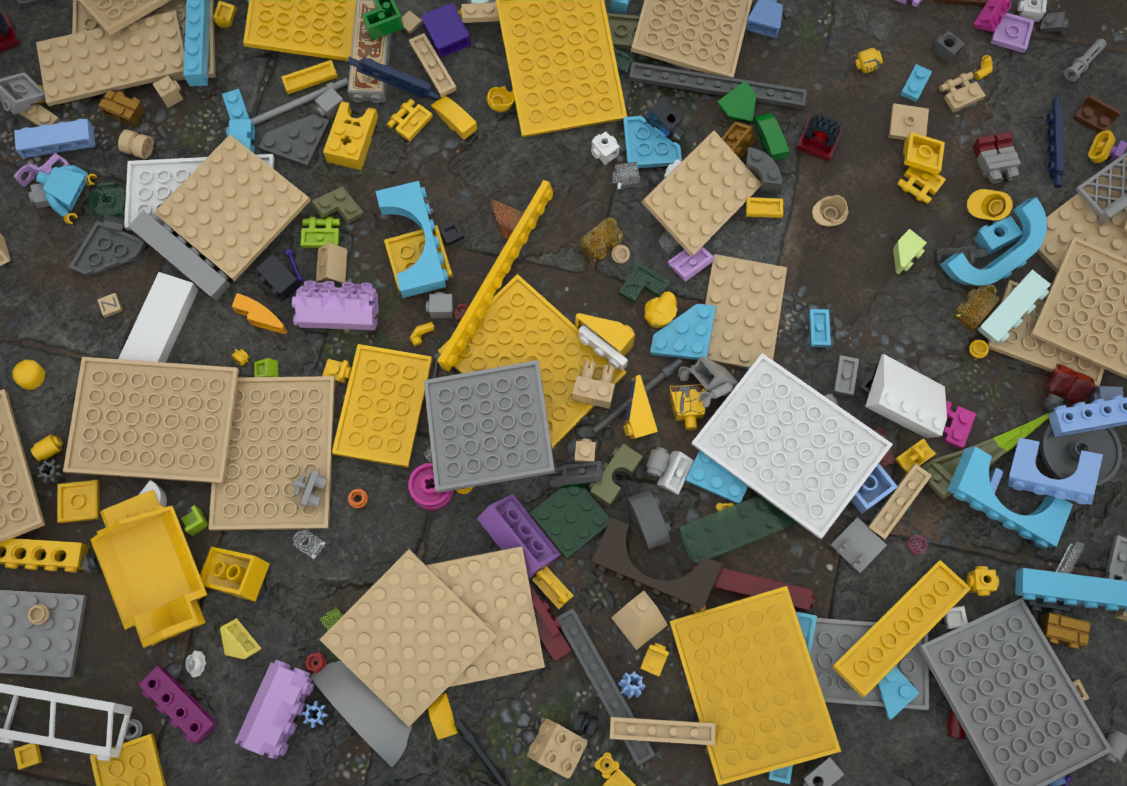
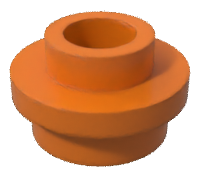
(353, 494)

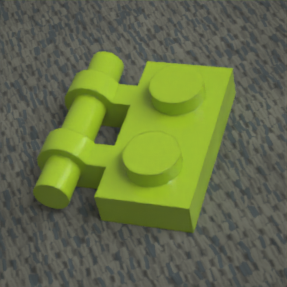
(317, 237)

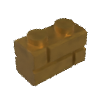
(122, 108)
(1065, 630)

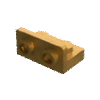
(739, 138)

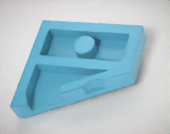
(896, 692)

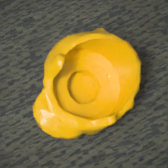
(661, 310)

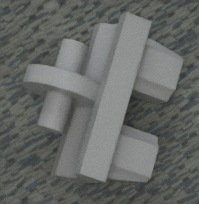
(307, 497)

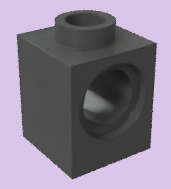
(954, 46)

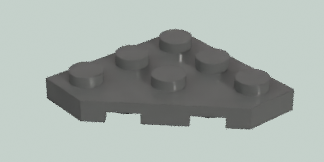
(297, 140)
(105, 250)

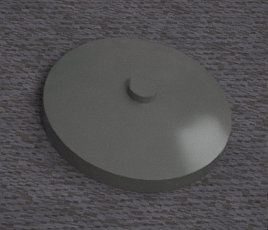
(1063, 453)

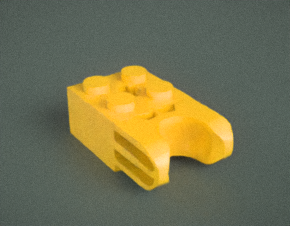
(350, 137)

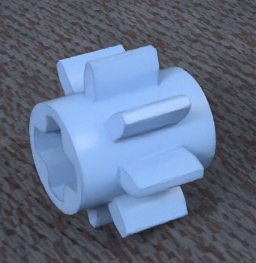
(634, 689)
(308, 714)

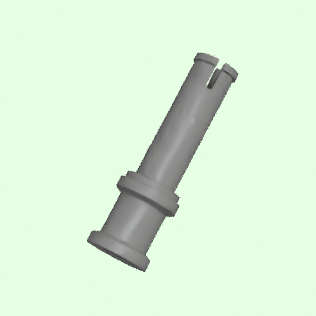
(1081, 64)

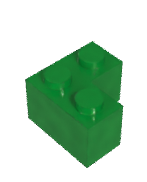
(383, 19)

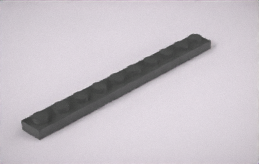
(715, 84)

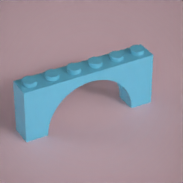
(427, 271)
(973, 485)

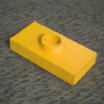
(764, 207)

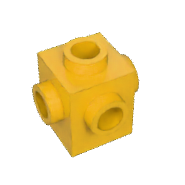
(982, 581)

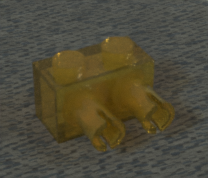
(601, 239)
(977, 307)

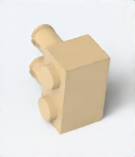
(594, 391)

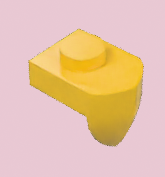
(224, 14)

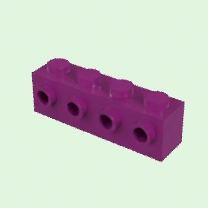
(178, 705)

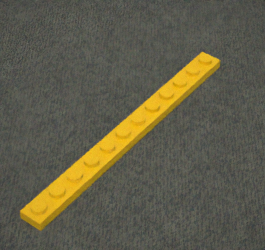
(494, 278)

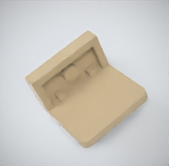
(557, 748)

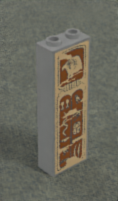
(362, 86)

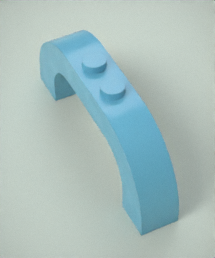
(1034, 230)

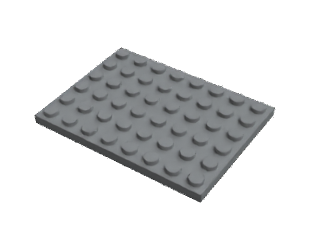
(1014, 698)

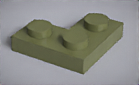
(339, 201)

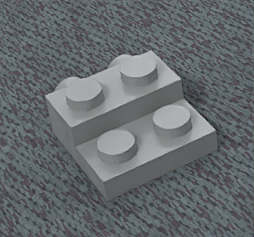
(19, 92)

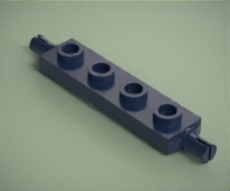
(393, 77)
(1056, 144)

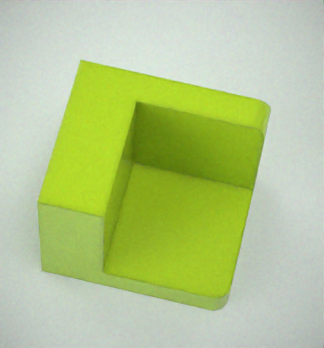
(195, 521)

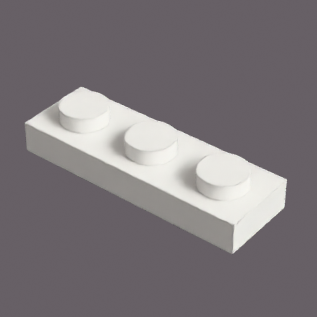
(601, 348)

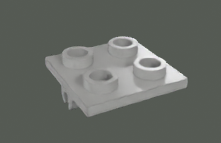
(858, 545)

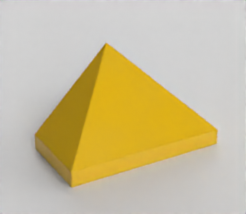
(442, 717)

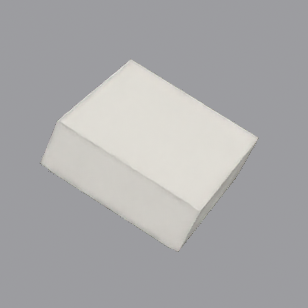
(955, 618)

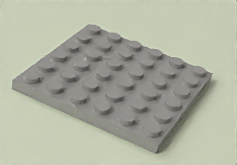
(488, 426)

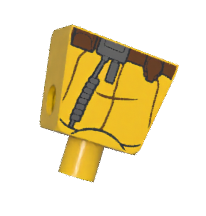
(686, 405)

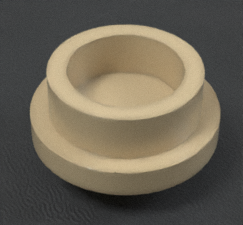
(620, 254)
(38, 614)

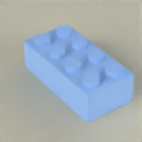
(873, 489)

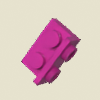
(992, 14)

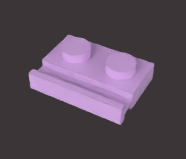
(687, 266)

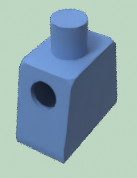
(765, 18)

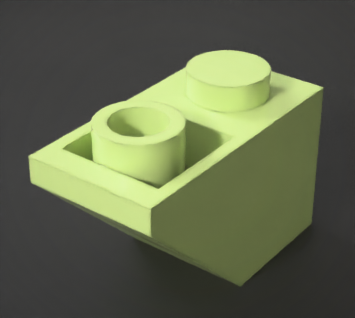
(906, 249)

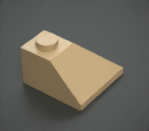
(639, 620)

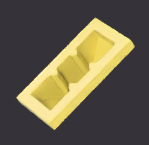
(238, 641)

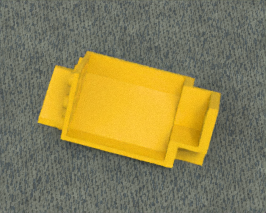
(149, 569)

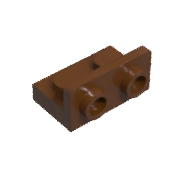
(1096, 114)

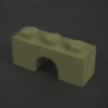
(623, 460)

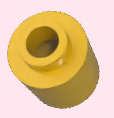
(47, 447)

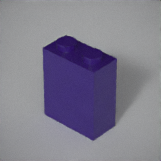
(446, 30)

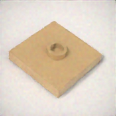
(906, 120)

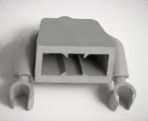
(712, 376)

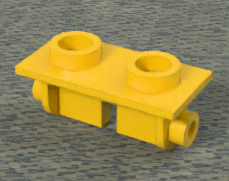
(552, 587)

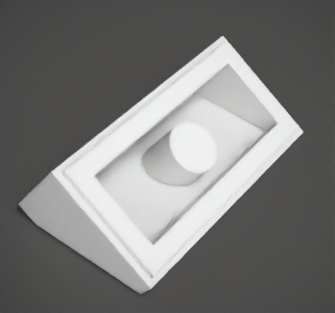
(675, 472)

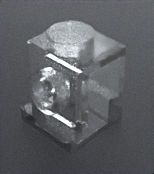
(314, 546)

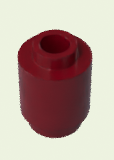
(954, 727)

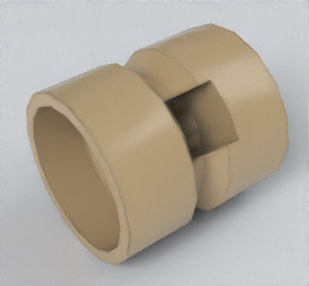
(133, 143)

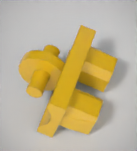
(915, 455)

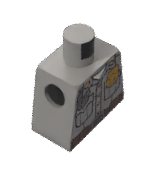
(826, 769)

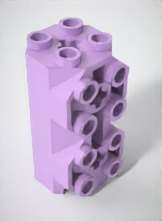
(336, 308)
(274, 710)

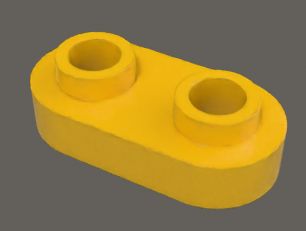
(1101, 146)

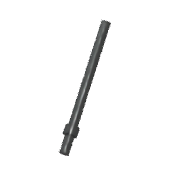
(665, 372)

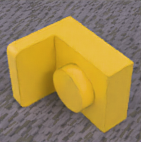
(339, 370)
(654, 659)

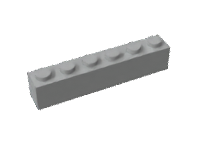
(179, 255)

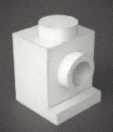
(1032, 9)

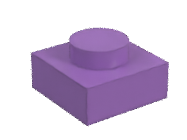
(1117, 151)

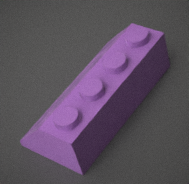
(513, 527)

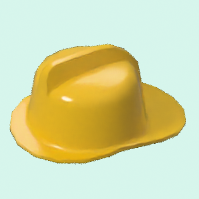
(989, 204)

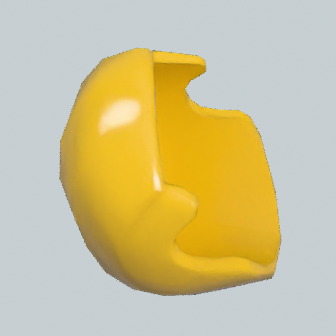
(500, 99)
(28, 374)

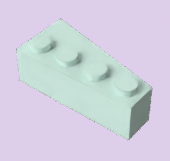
(1014, 306)

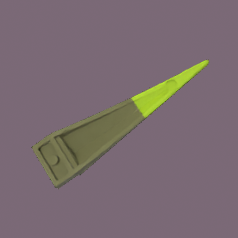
(944, 467)

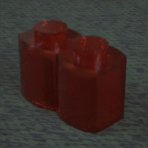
(1069, 383)

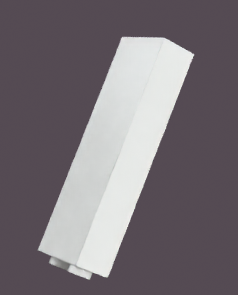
(160, 320)

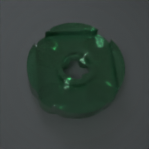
(103, 191)

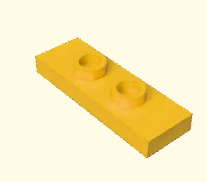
(309, 77)

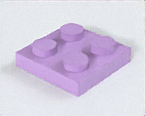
(1013, 33)

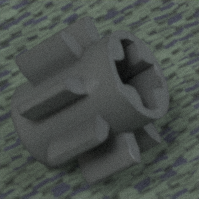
(50, 471)

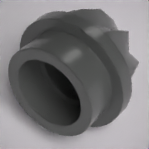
(1052, 402)

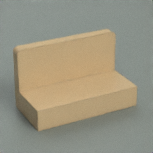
(331, 263)

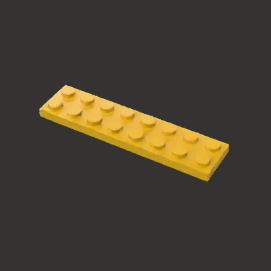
(901, 628)

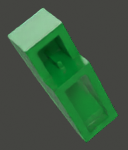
(771, 136)

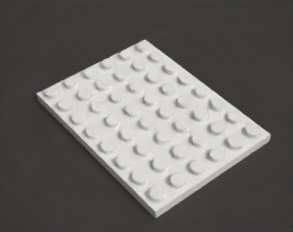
(792, 445)

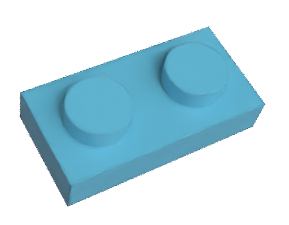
(916, 83)
(235, 105)
(819, 328)

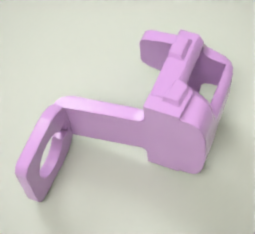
(46, 168)

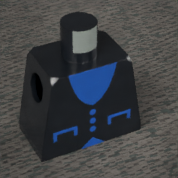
(665, 119)

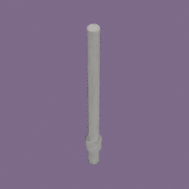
(300, 101)

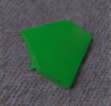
(739, 103)

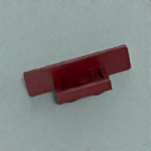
(549, 628)

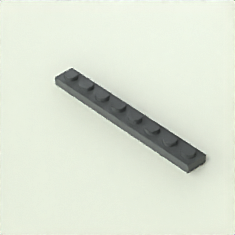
(601, 679)

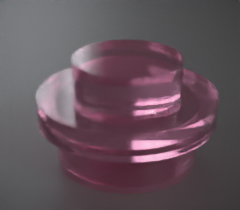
(917, 544)

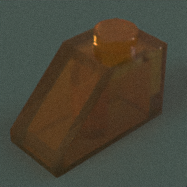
(505, 217)

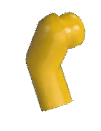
(986, 67)
(416, 336)

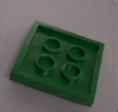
(571, 518)

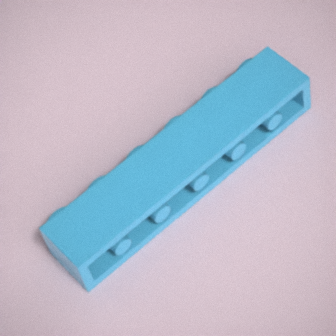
(197, 42)
(1071, 589)

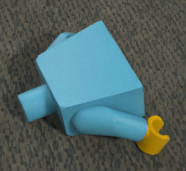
(64, 188)

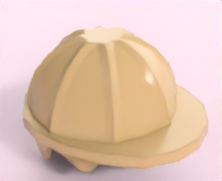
(830, 211)

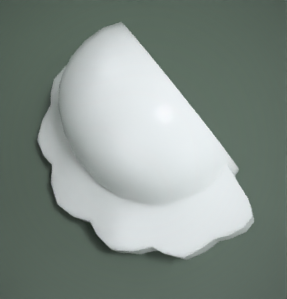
(195, 663)

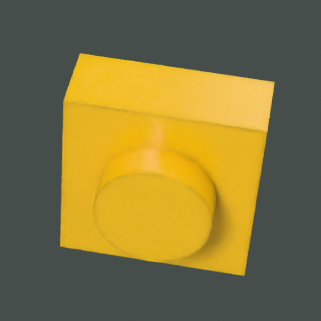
(27, 755)

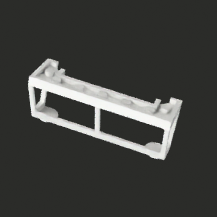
(102, 753)

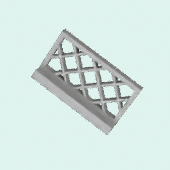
(1118, 204)

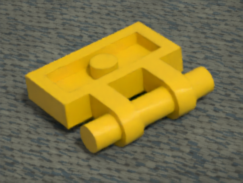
(414, 121)
(928, 181)

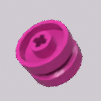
(419, 489)

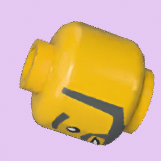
(869, 60)

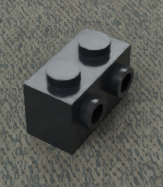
(280, 279)

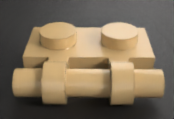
(964, 96)

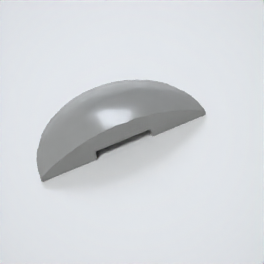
(363, 711)

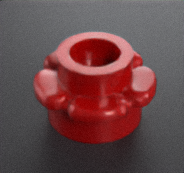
(315, 657)

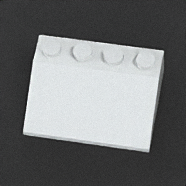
(908, 398)

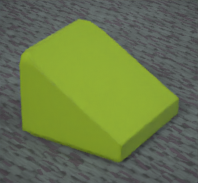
(266, 368)

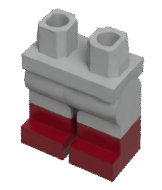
(997, 157)

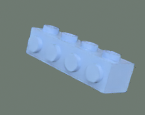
(54, 138)
(1089, 417)

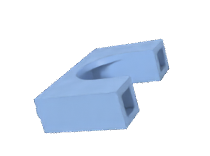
(1078, 487)

